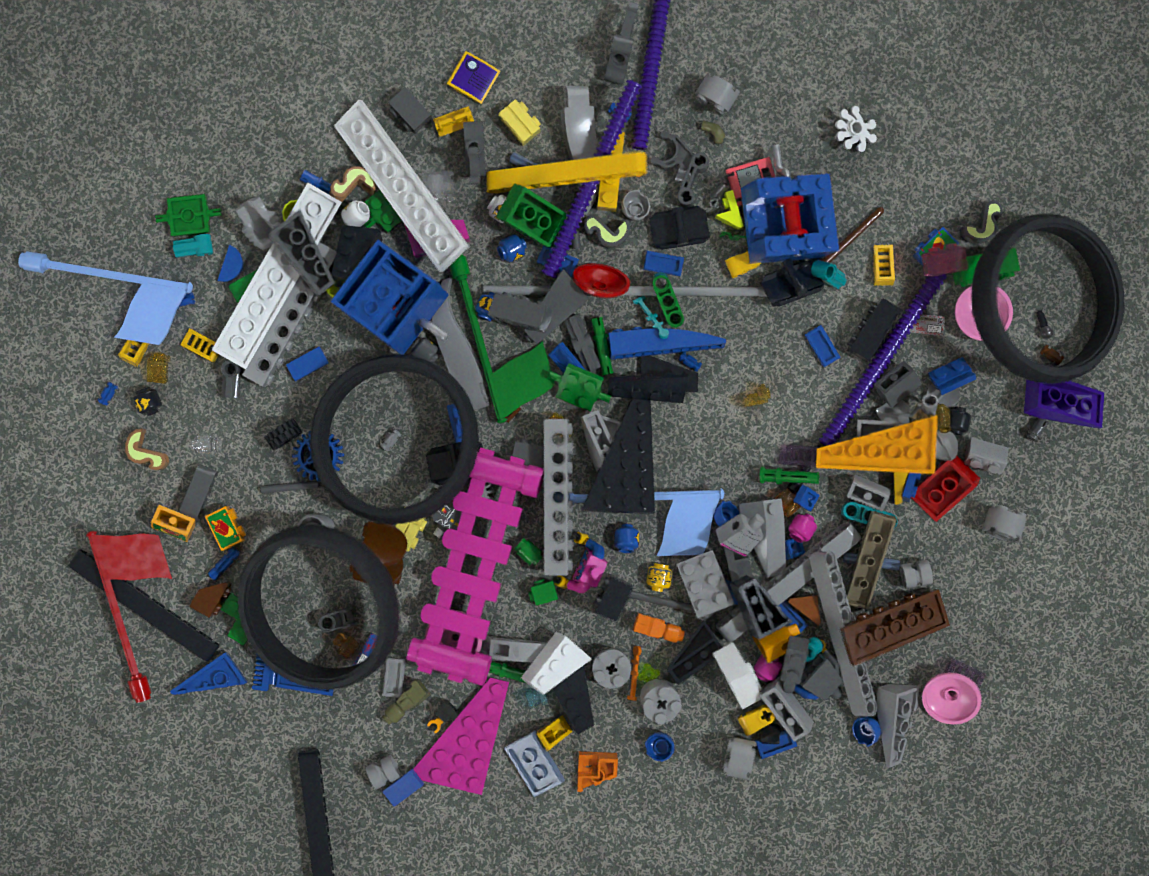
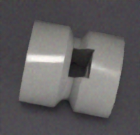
(916, 574)
(384, 771)

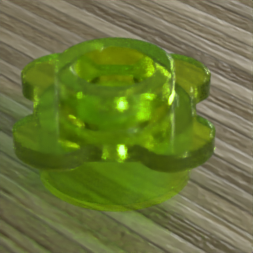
(648, 669)

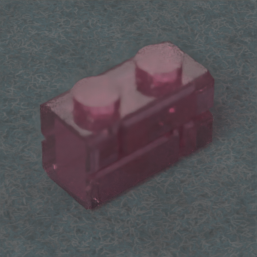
(944, 261)

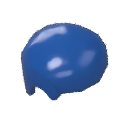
(725, 512)
(866, 730)
(663, 750)

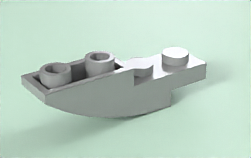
(512, 649)

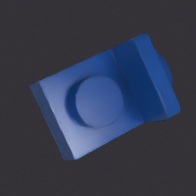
(806, 498)

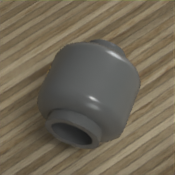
(424, 349)

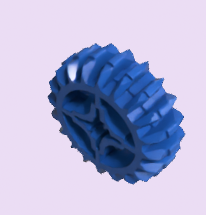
(304, 465)

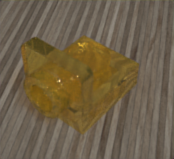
(158, 368)
(754, 399)

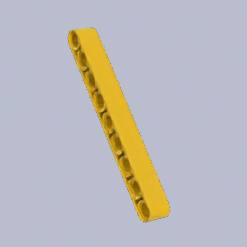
(568, 172)

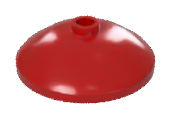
(601, 280)

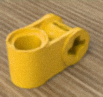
(740, 264)
(754, 721)

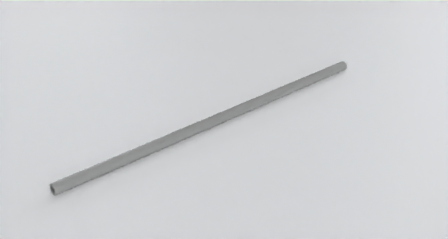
(636, 290)

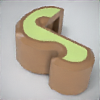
(351, 178)
(139, 455)

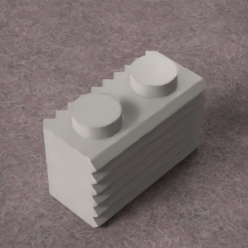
(986, 455)
(868, 492)

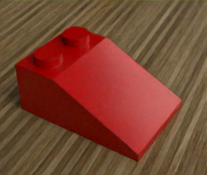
(945, 488)

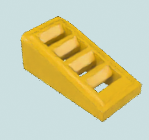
(880, 281)
(138, 354)
(213, 355)
(900, 480)

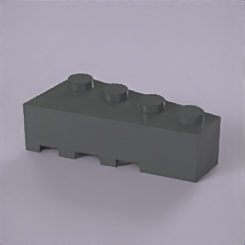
(301, 251)

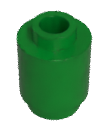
(528, 552)

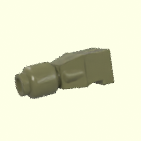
(406, 702)

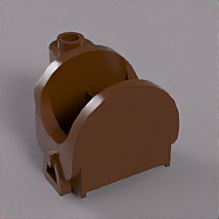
(388, 545)

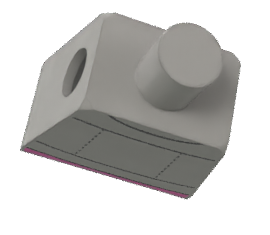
(741, 533)

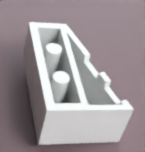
(554, 663)
(738, 675)

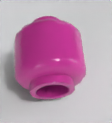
(802, 528)
(767, 671)

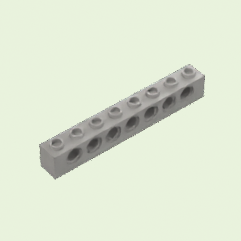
(282, 320)
(551, 565)

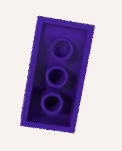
(1065, 403)

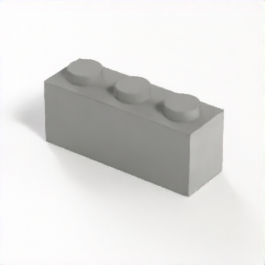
(787, 709)

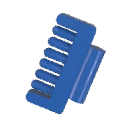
(269, 676)

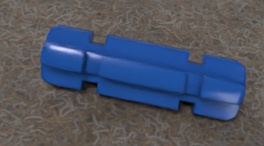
(223, 563)

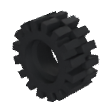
(283, 434)

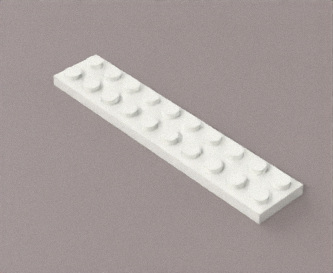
(401, 186)
(271, 284)

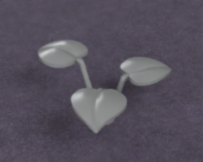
(946, 442)

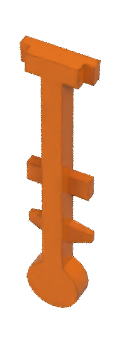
(637, 652)

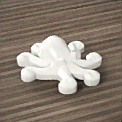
(854, 128)

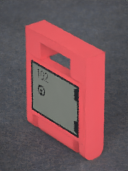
(747, 173)

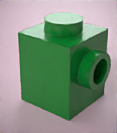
(543, 592)

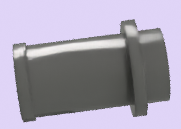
(1037, 429)

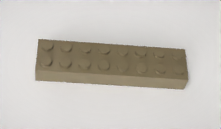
(870, 559)

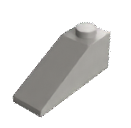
(597, 437)

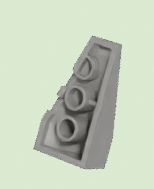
(771, 548)
(893, 712)

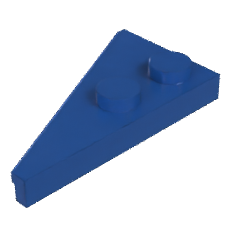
(217, 674)

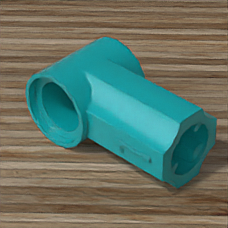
(196, 246)
(829, 273)

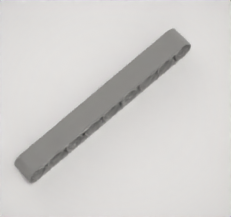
(792, 577)
(837, 616)

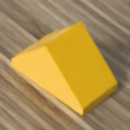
(554, 732)

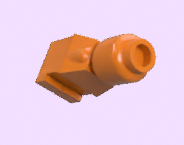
(657, 628)

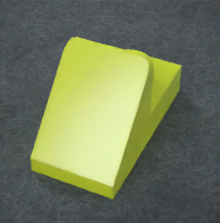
(732, 216)

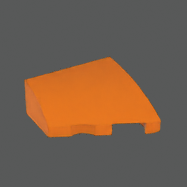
(603, 768)

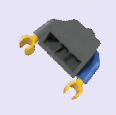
(821, 677)

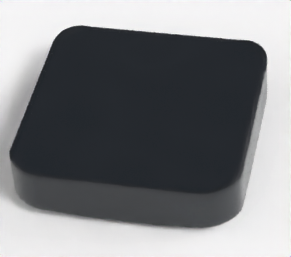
(770, 734)

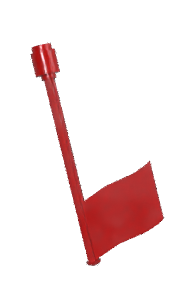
(128, 559)

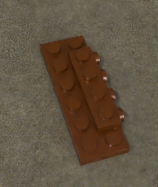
(894, 626)

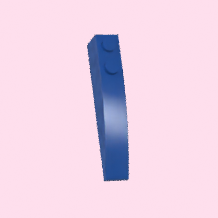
(646, 342)

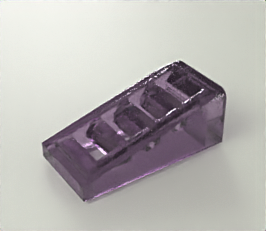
(809, 461)
(952, 664)

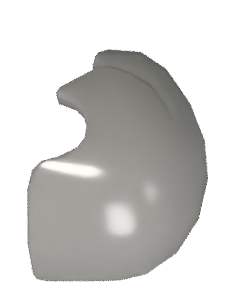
(638, 212)

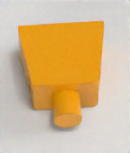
(776, 643)

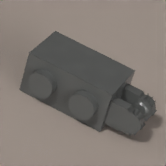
(794, 662)

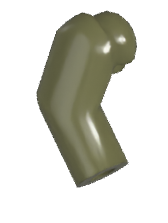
(715, 129)

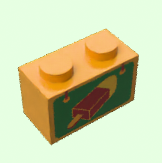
(173, 523)
(225, 528)

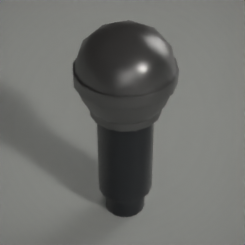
(1045, 331)

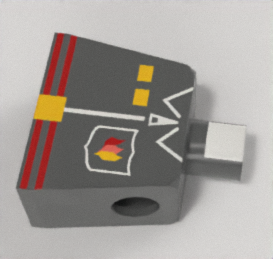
(447, 519)

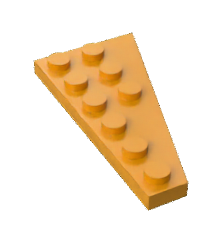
(896, 449)

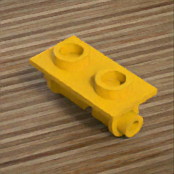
(453, 121)

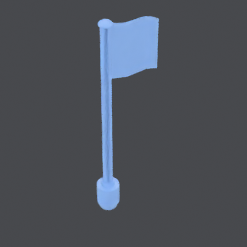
(149, 311)
(687, 521)

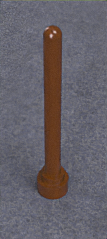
(853, 235)

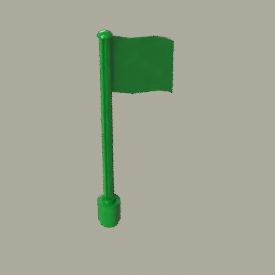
(518, 379)

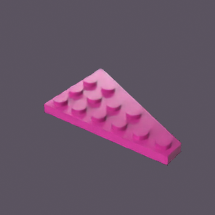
(465, 748)

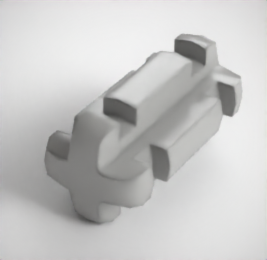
(390, 439)

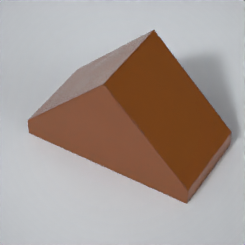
(808, 606)

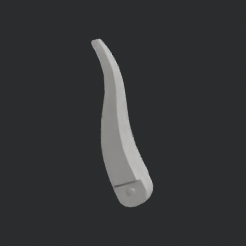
(579, 128)
(459, 354)

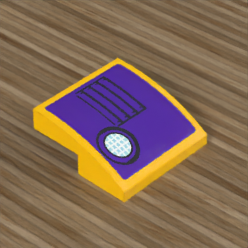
(473, 77)

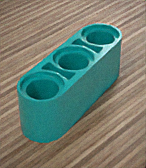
(860, 510)

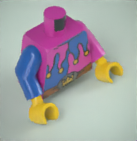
(589, 568)

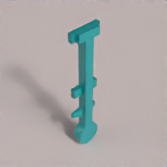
(663, 333)

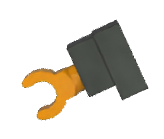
(444, 712)

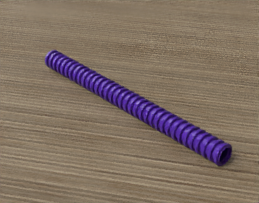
(650, 74)
(587, 188)
(882, 359)

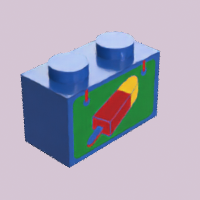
(938, 238)

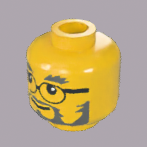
(659, 577)

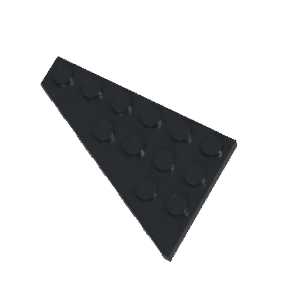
(627, 473)

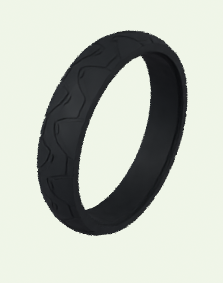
(1108, 288)
(340, 389)
(273, 651)

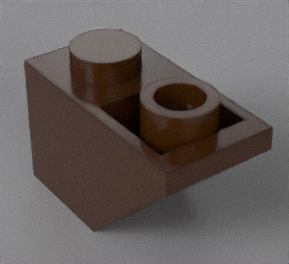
(208, 599)

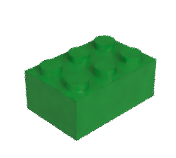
(531, 215)
(1009, 267)

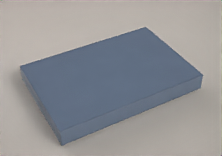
(534, 764)

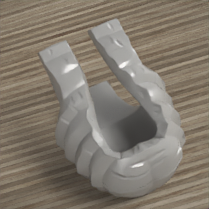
(257, 222)

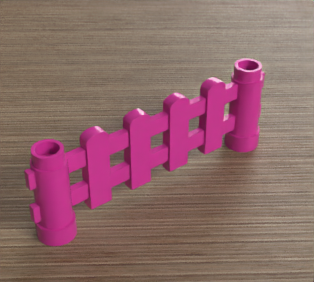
(460, 661)

